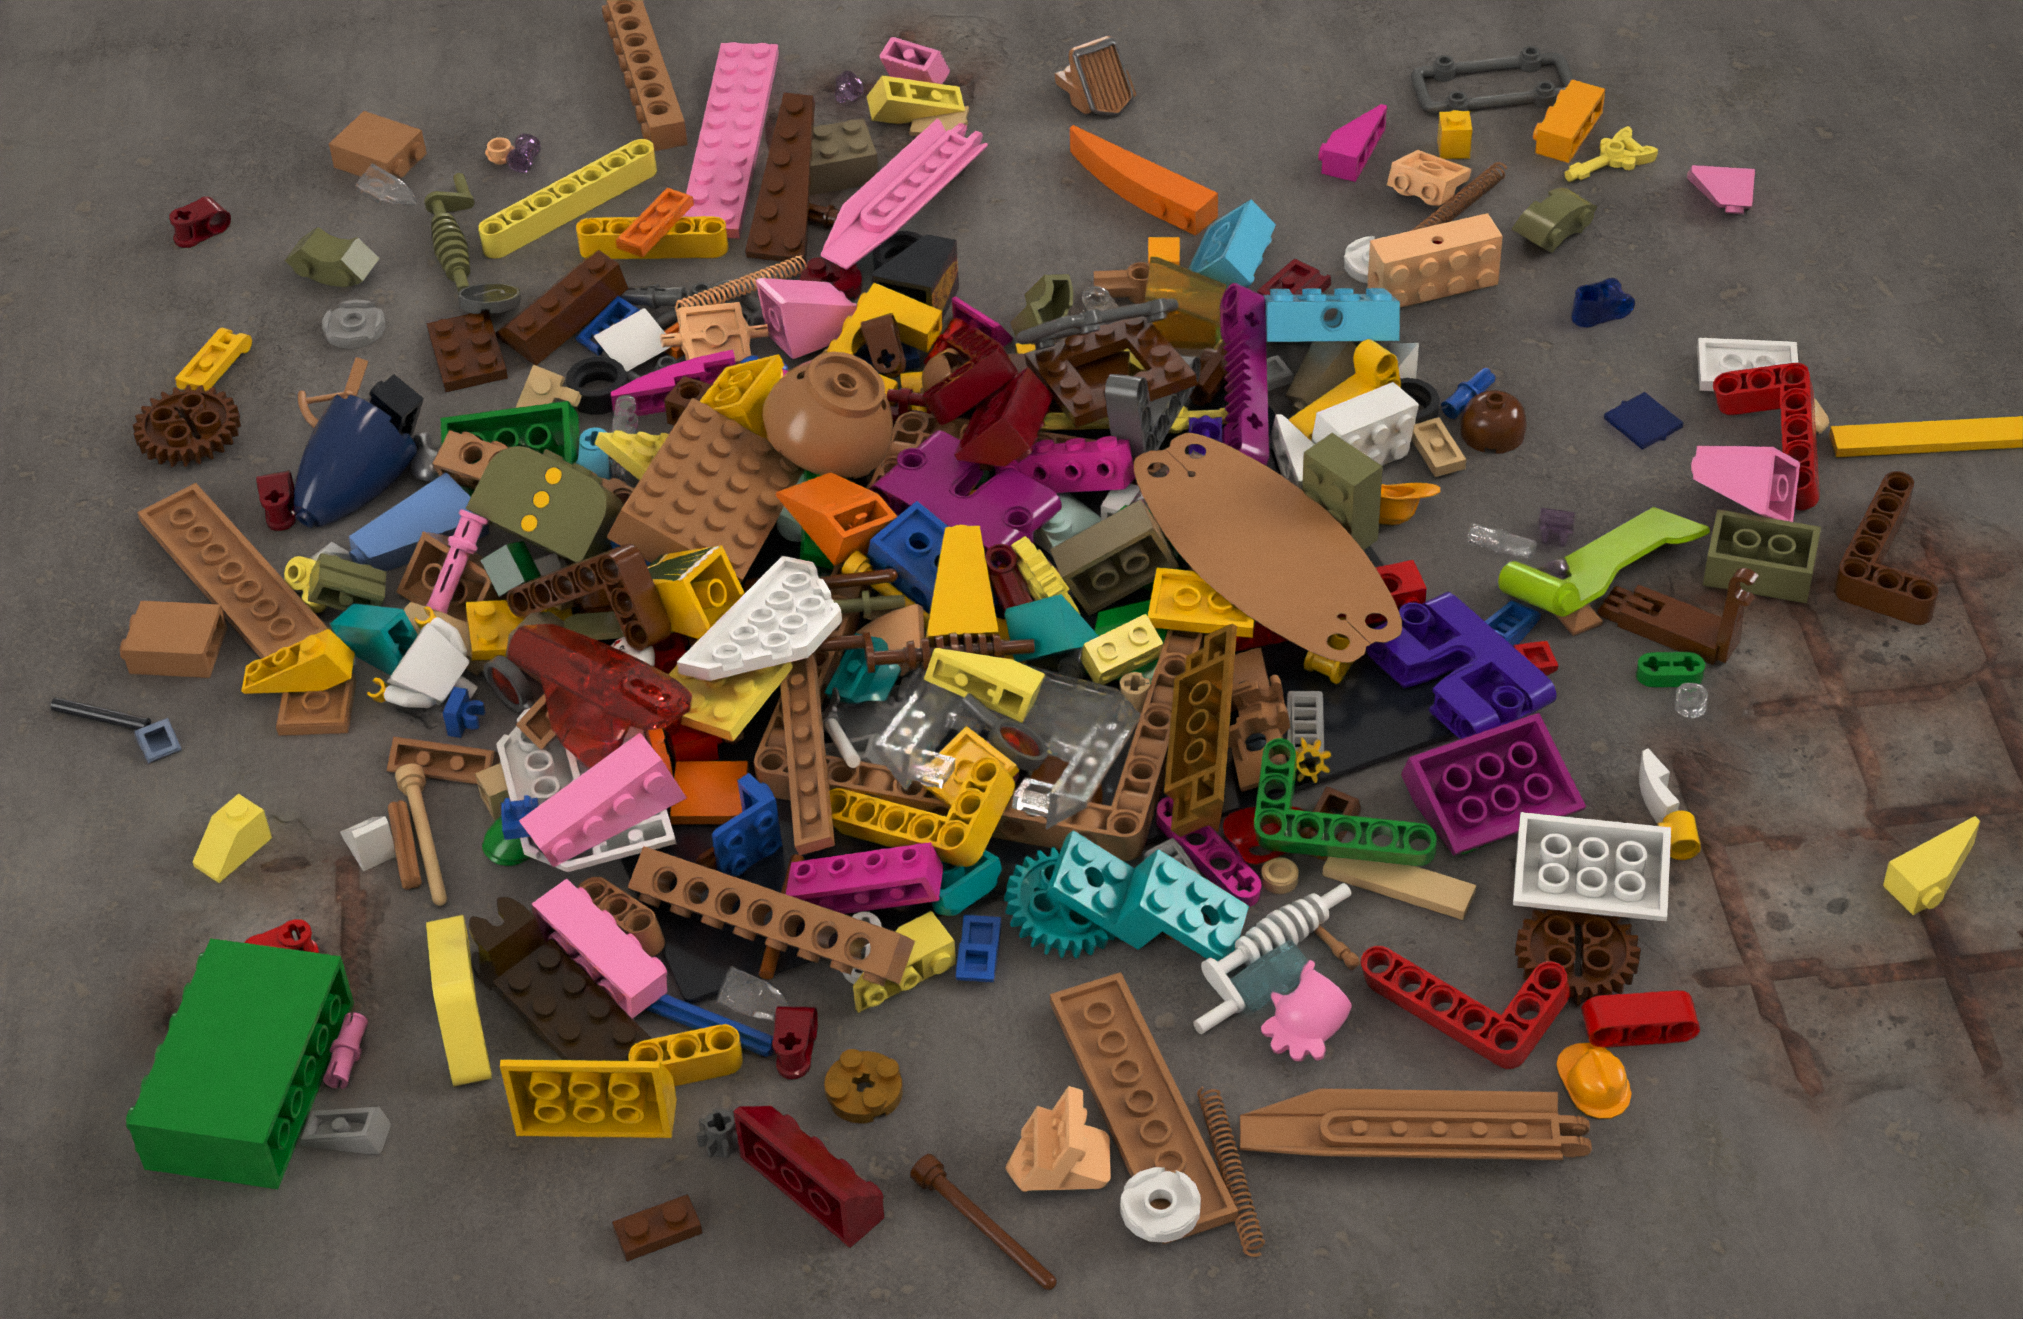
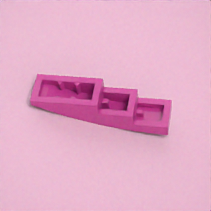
(654, 387)

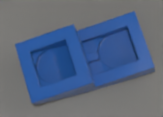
(978, 948)

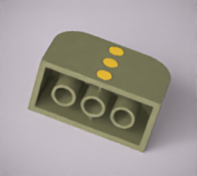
(547, 503)

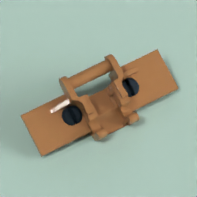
(1260, 716)

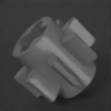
(718, 1133)

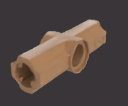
(1125, 283)

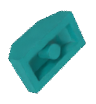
(856, 684)

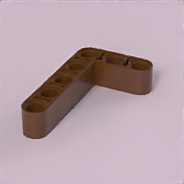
(1860, 573)
(627, 586)

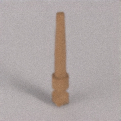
(1339, 949)

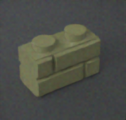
(344, 582)

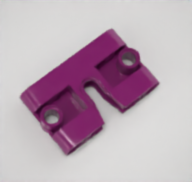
(1002, 507)

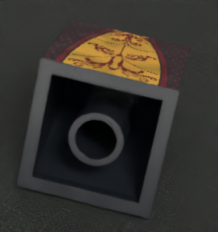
(923, 272)

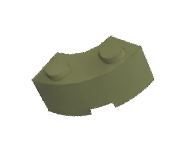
(1555, 218)
(331, 259)
(1045, 302)

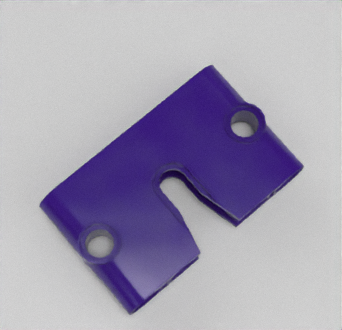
(1489, 678)

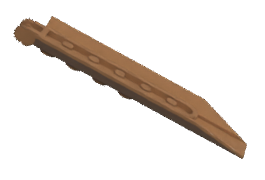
(1417, 1125)

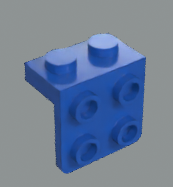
(751, 833)

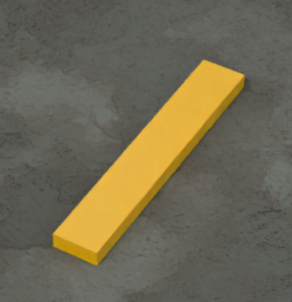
(1927, 436)

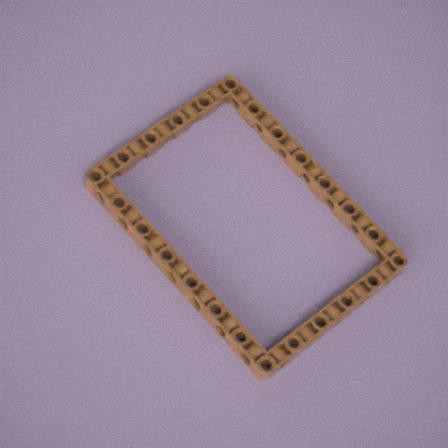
(1115, 828)

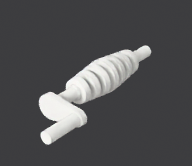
(1288, 923)

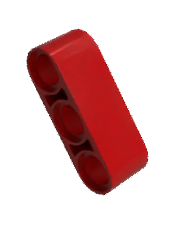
(1640, 1018)

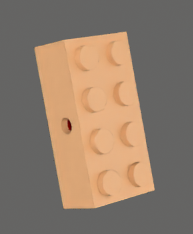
(1437, 260)

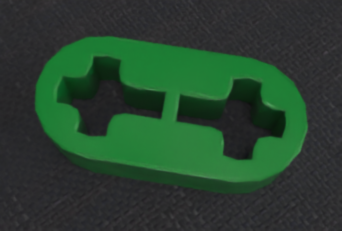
(1669, 669)

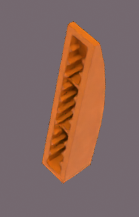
(1146, 183)

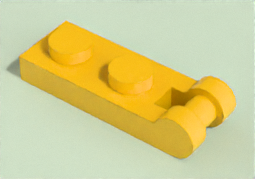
(213, 359)

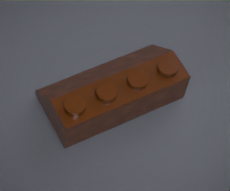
(564, 308)

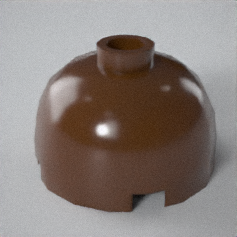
(1493, 422)

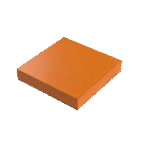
(709, 790)

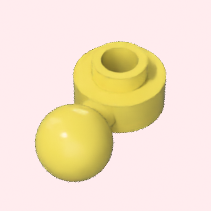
(298, 576)

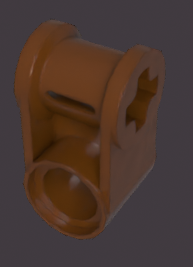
(882, 340)

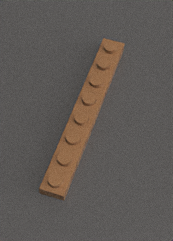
(806, 758)

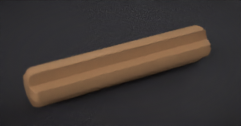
(404, 845)

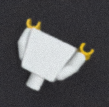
(428, 668)

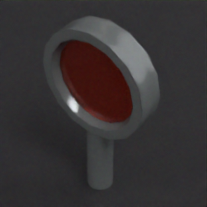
(508, 684)
(1010, 736)

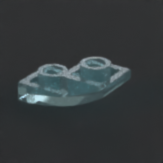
(1271, 973)

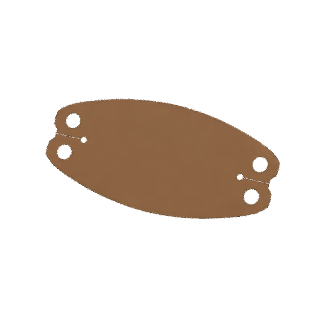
(1267, 547)

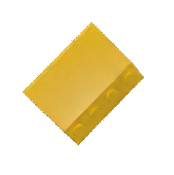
(590, 1098)

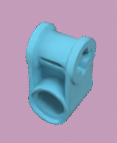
(592, 456)

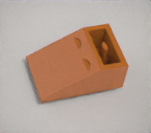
(837, 514)

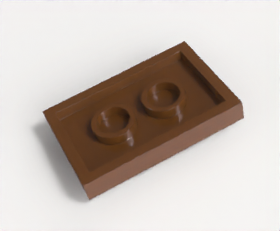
(467, 351)

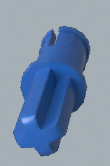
(1455, 404)

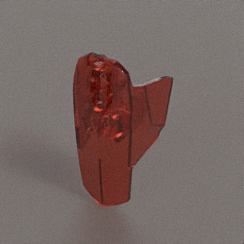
(596, 690)

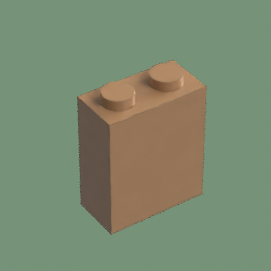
(377, 141)
(174, 639)

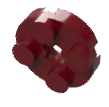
(844, 280)

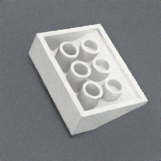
(1592, 866)

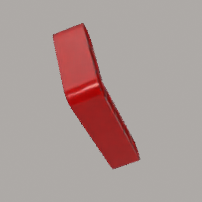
(1782, 388)
(1467, 1010)

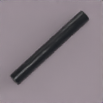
(99, 713)

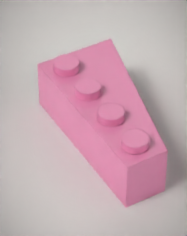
(603, 802)
(601, 947)

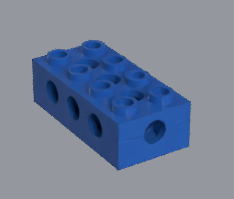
(913, 549)

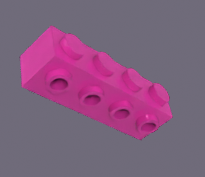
(1078, 465)
(869, 879)

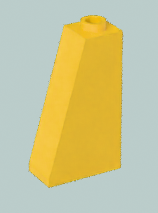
(962, 588)

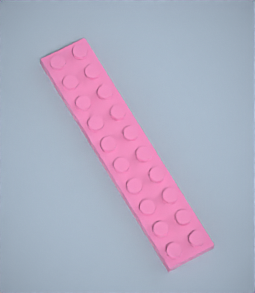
(732, 132)

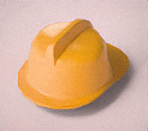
(1401, 501)
(1594, 1080)

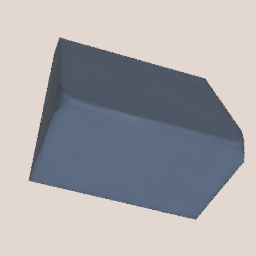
(157, 740)

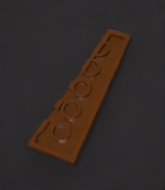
(783, 201)

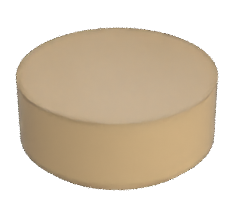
(1279, 875)

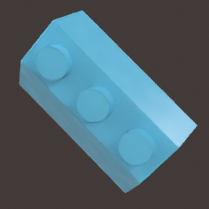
(1234, 246)

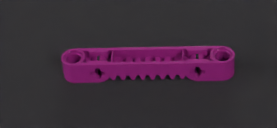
(1245, 339)

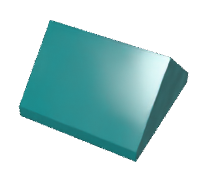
(1052, 626)

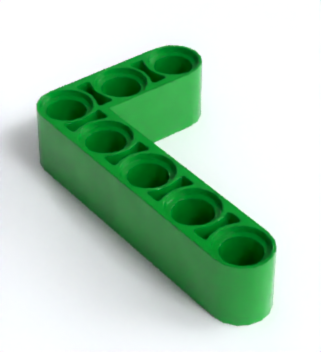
(1329, 825)

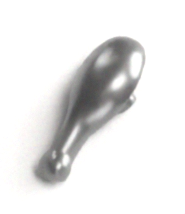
(422, 462)

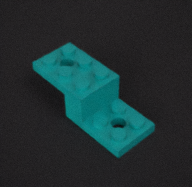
(1147, 898)

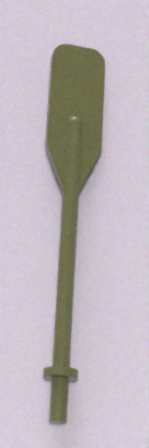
(606, 626)

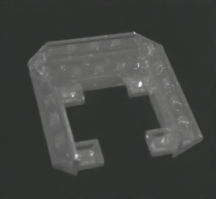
(1072, 715)

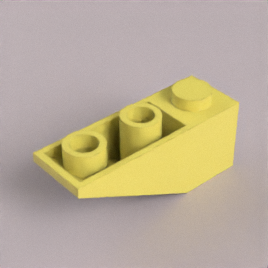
(930, 955)

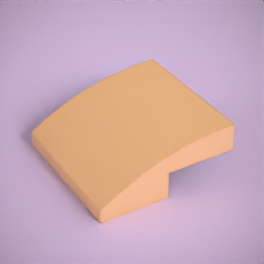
(898, 628)

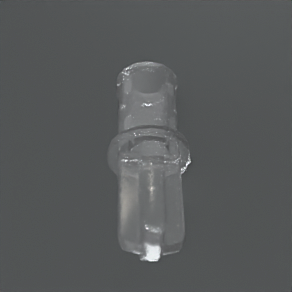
(1501, 541)

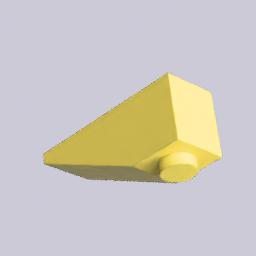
(903, 100)
(994, 681)
(1926, 872)

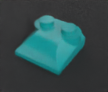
(966, 885)

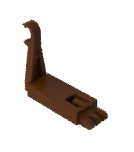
(1681, 624)

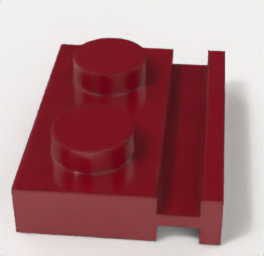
(1296, 277)

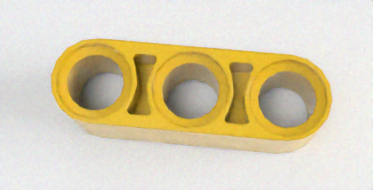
(694, 1053)

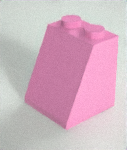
(802, 313)
(1750, 476)

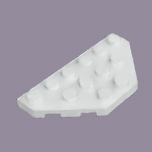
(770, 625)

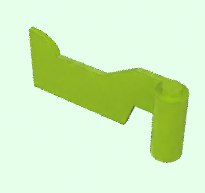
(1597, 562)

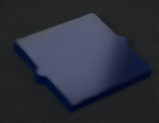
(1643, 420)

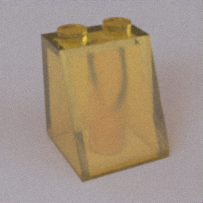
(1199, 298)

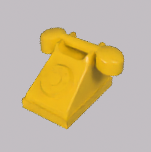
(743, 390)

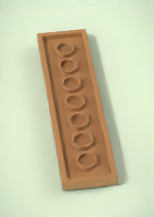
(230, 571)
(1138, 1092)

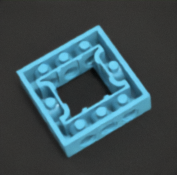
(1356, 319)

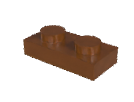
(657, 1227)

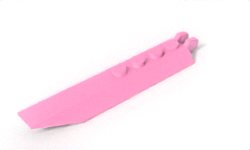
(900, 191)

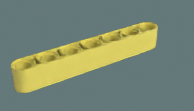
(567, 198)

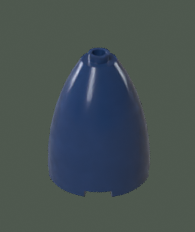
(348, 461)

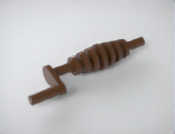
(910, 655)

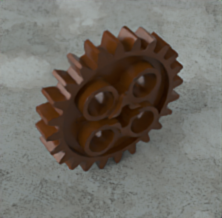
(170, 438)
(1606, 950)

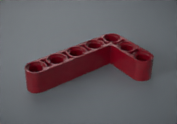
(982, 372)

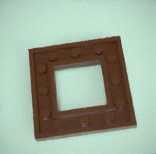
(1055, 365)

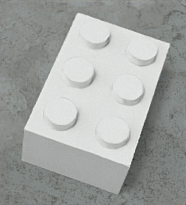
(1374, 423)

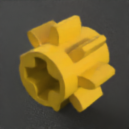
(1318, 763)

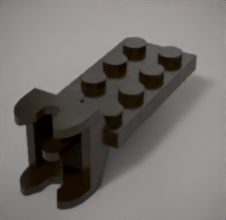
(550, 988)

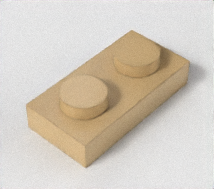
(1438, 447)

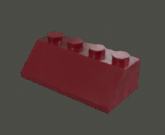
(1006, 422)
(808, 1172)

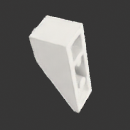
(1289, 449)

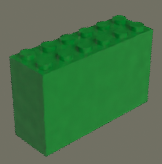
(241, 1064)

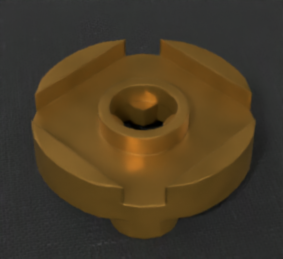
(861, 1067)

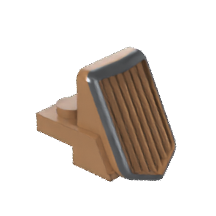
(1097, 78)

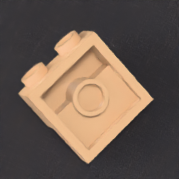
(1427, 177)

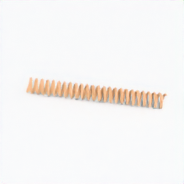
(743, 284)

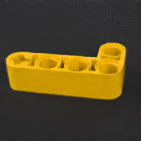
(1373, 369)

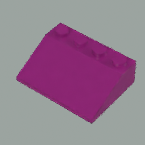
(1485, 781)

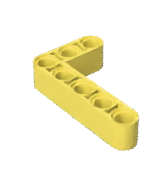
(456, 1000)

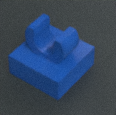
(461, 712)
(511, 814)

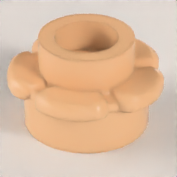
(498, 149)

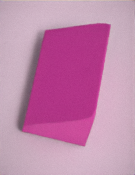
(980, 321)

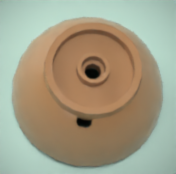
(830, 416)

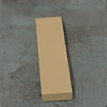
(1405, 883)

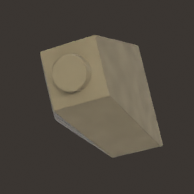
(1321, 370)

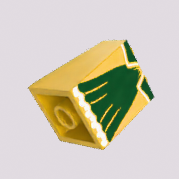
(695, 588)

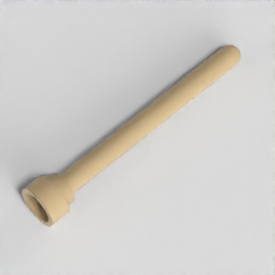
(411, 782)

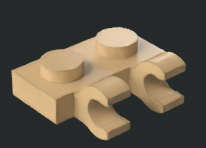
(546, 388)

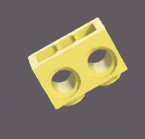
(1121, 650)

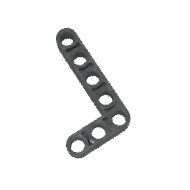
(1137, 418)

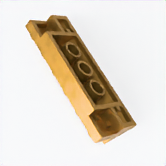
(1201, 734)

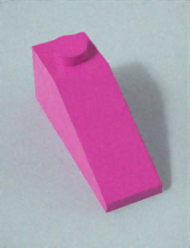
(1352, 145)

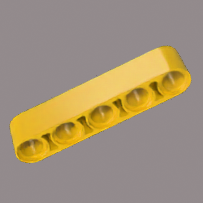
(686, 239)

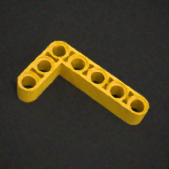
(956, 838)

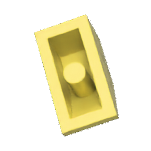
(231, 838)

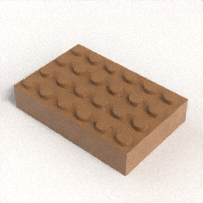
(707, 490)

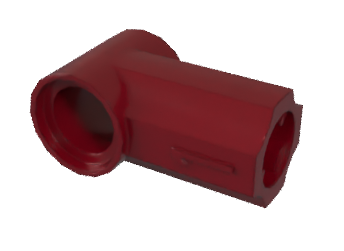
(1006, 582)

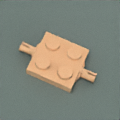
(713, 330)

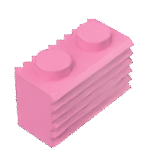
(913, 61)

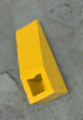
(305, 666)

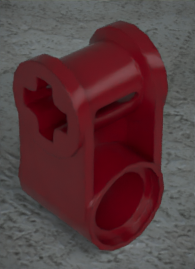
(200, 220)
(277, 498)
(794, 1039)

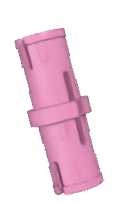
(345, 1050)

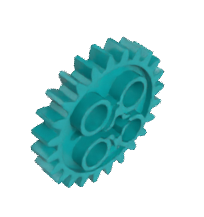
(1056, 925)

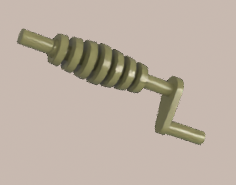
(447, 237)

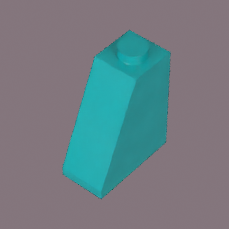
(376, 634)

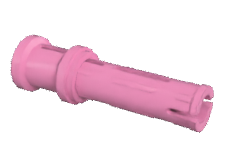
(462, 545)

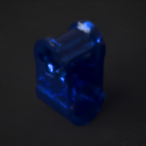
(1598, 303)

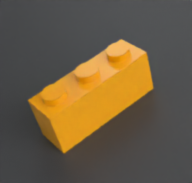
(1569, 120)

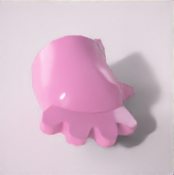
(1307, 1016)

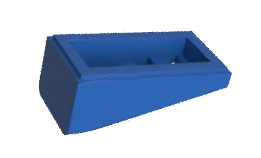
(610, 315)
(1510, 628)

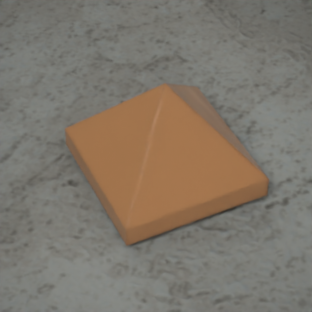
(1581, 620)

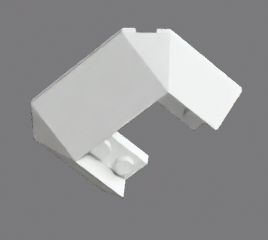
(550, 770)

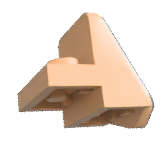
(1060, 1150)

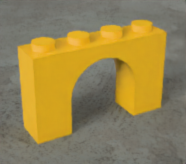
(916, 321)

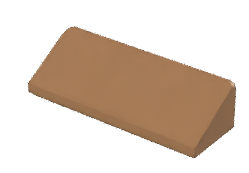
(441, 760)

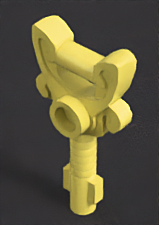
(1614, 155)

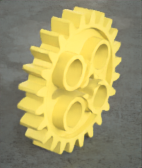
(1041, 577)

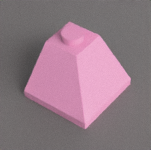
(1725, 186)

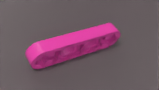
(1213, 848)

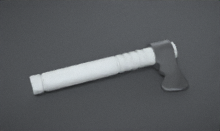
(832, 726)

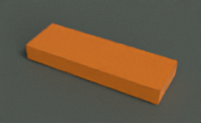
(654, 222)

